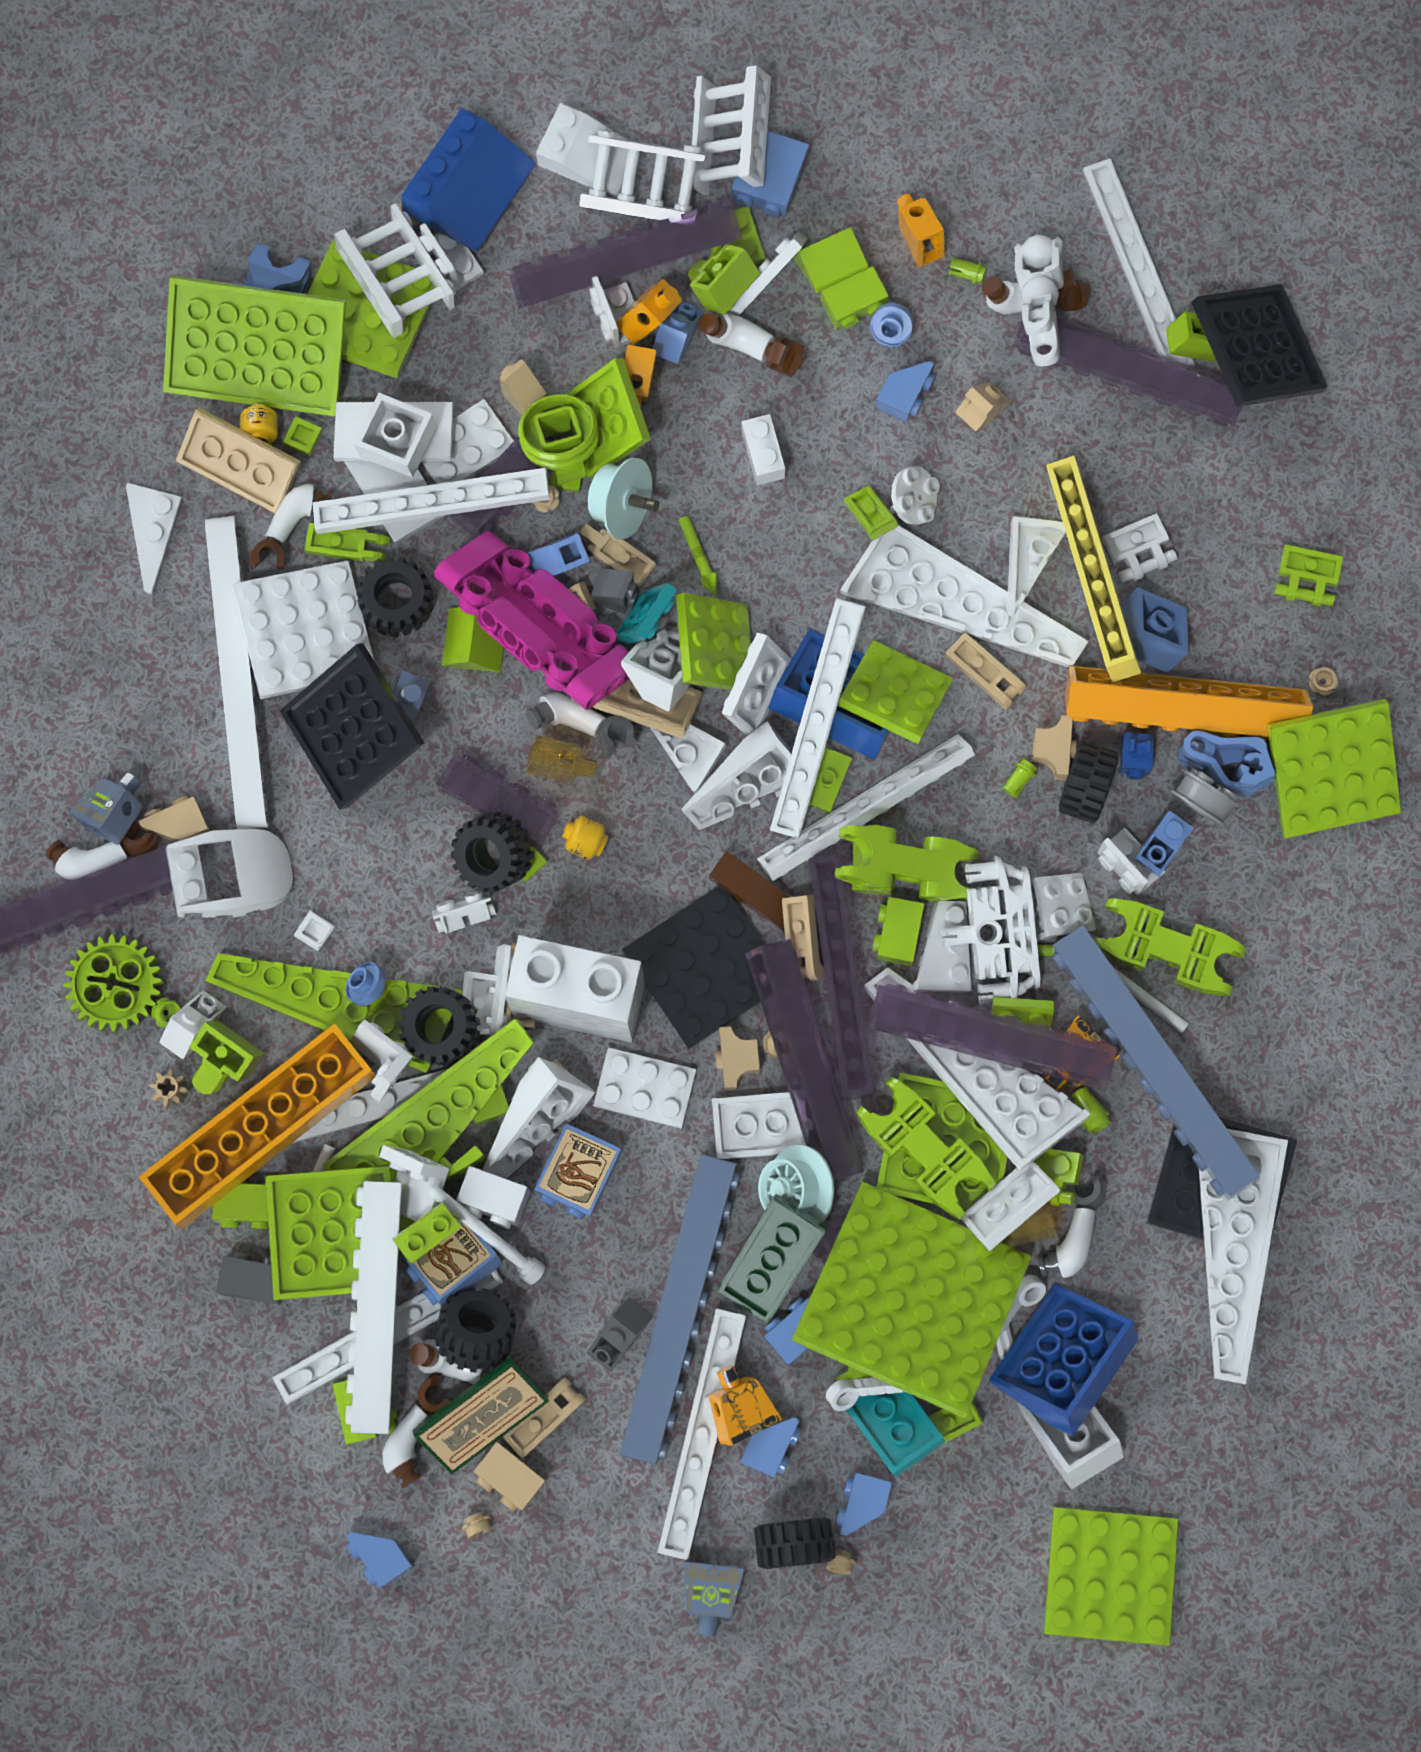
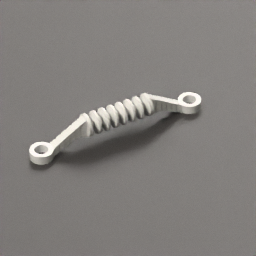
(873, 1386)

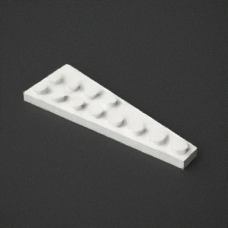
(931, 586)
(1007, 1101)
(1237, 1253)

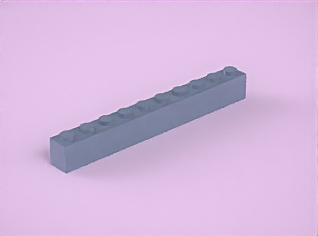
(1155, 1063)
(678, 1310)

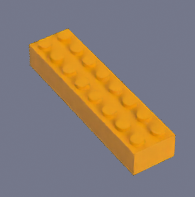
(1181, 702)
(257, 1127)

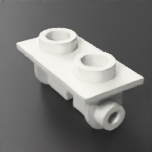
(452, 913)

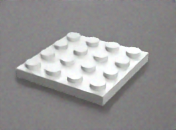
(299, 625)

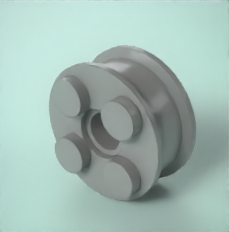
(1201, 796)

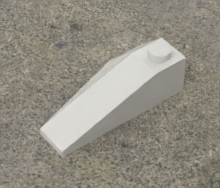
(657, 669)
(746, 774)
(540, 1104)

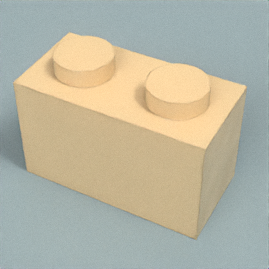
(509, 1477)

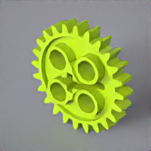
(106, 1008)

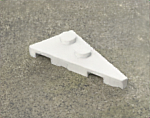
(769, 270)
(153, 523)
(1030, 549)
(693, 755)

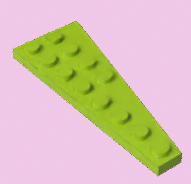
(321, 999)
(443, 1108)

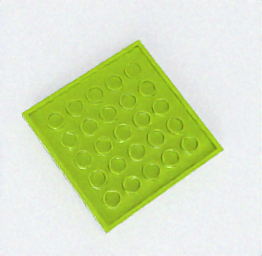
(912, 1299)

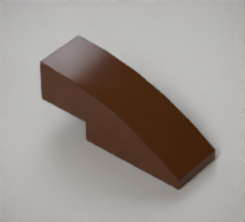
(749, 888)

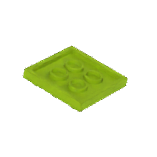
(617, 415)
(712, 639)
(895, 692)

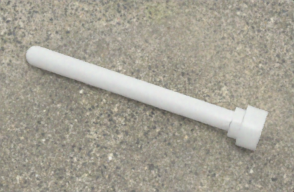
(529, 1268)

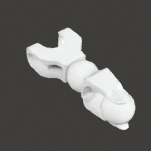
(1040, 293)

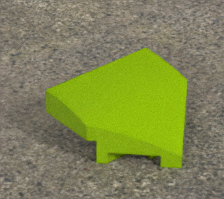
(459, 1169)

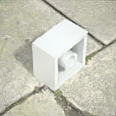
(395, 435)
(493, 1197)

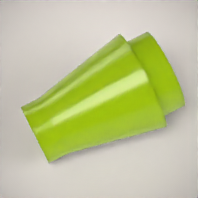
(1098, 1114)

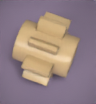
(172, 1095)

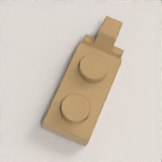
(617, 554)

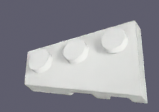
(940, 966)

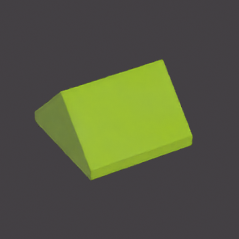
(831, 260)
(469, 644)

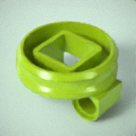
(552, 417)

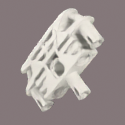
(1017, 928)

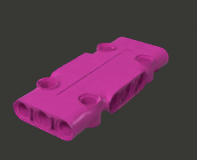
(535, 618)

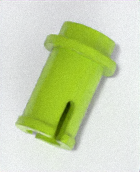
(967, 270)
(1019, 778)

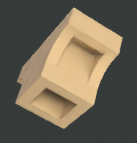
(982, 405)
(1054, 747)
(736, 1058)

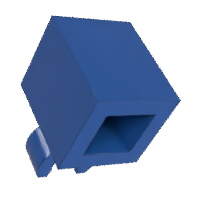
(1136, 755)

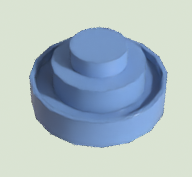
(896, 324)
(366, 984)

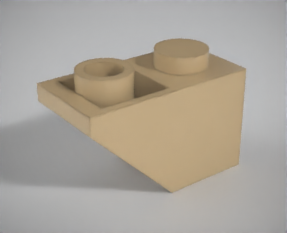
(520, 386)
(177, 822)

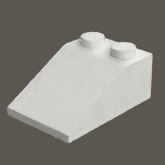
(569, 153)
(1079, 1456)

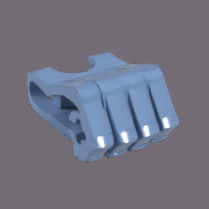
(264, 275)
(1218, 752)

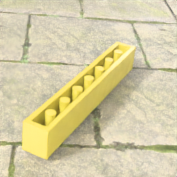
(1093, 569)

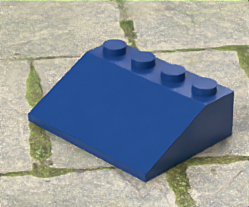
(467, 181)
(794, 687)
(1065, 1358)

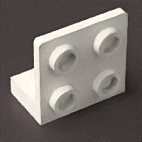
(450, 258)
(611, 305)
(1119, 856)
(1060, 905)
(384, 1052)
(416, 1176)

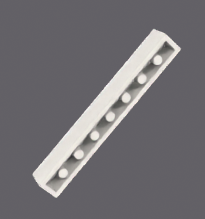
(375, 1307)

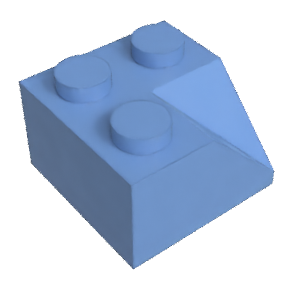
(1156, 629)

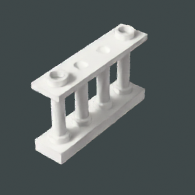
(754, 129)
(625, 202)
(379, 293)

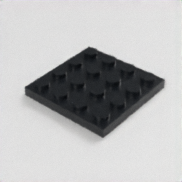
(1259, 345)
(351, 726)
(700, 966)
(1177, 1192)

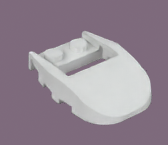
(260, 866)

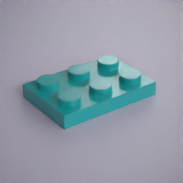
(643, 617)
(896, 1429)

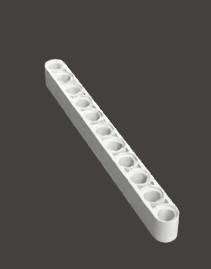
(235, 676)

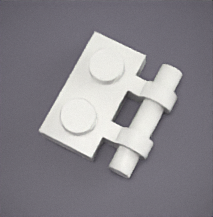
(1137, 539)

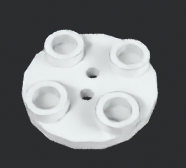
(914, 495)

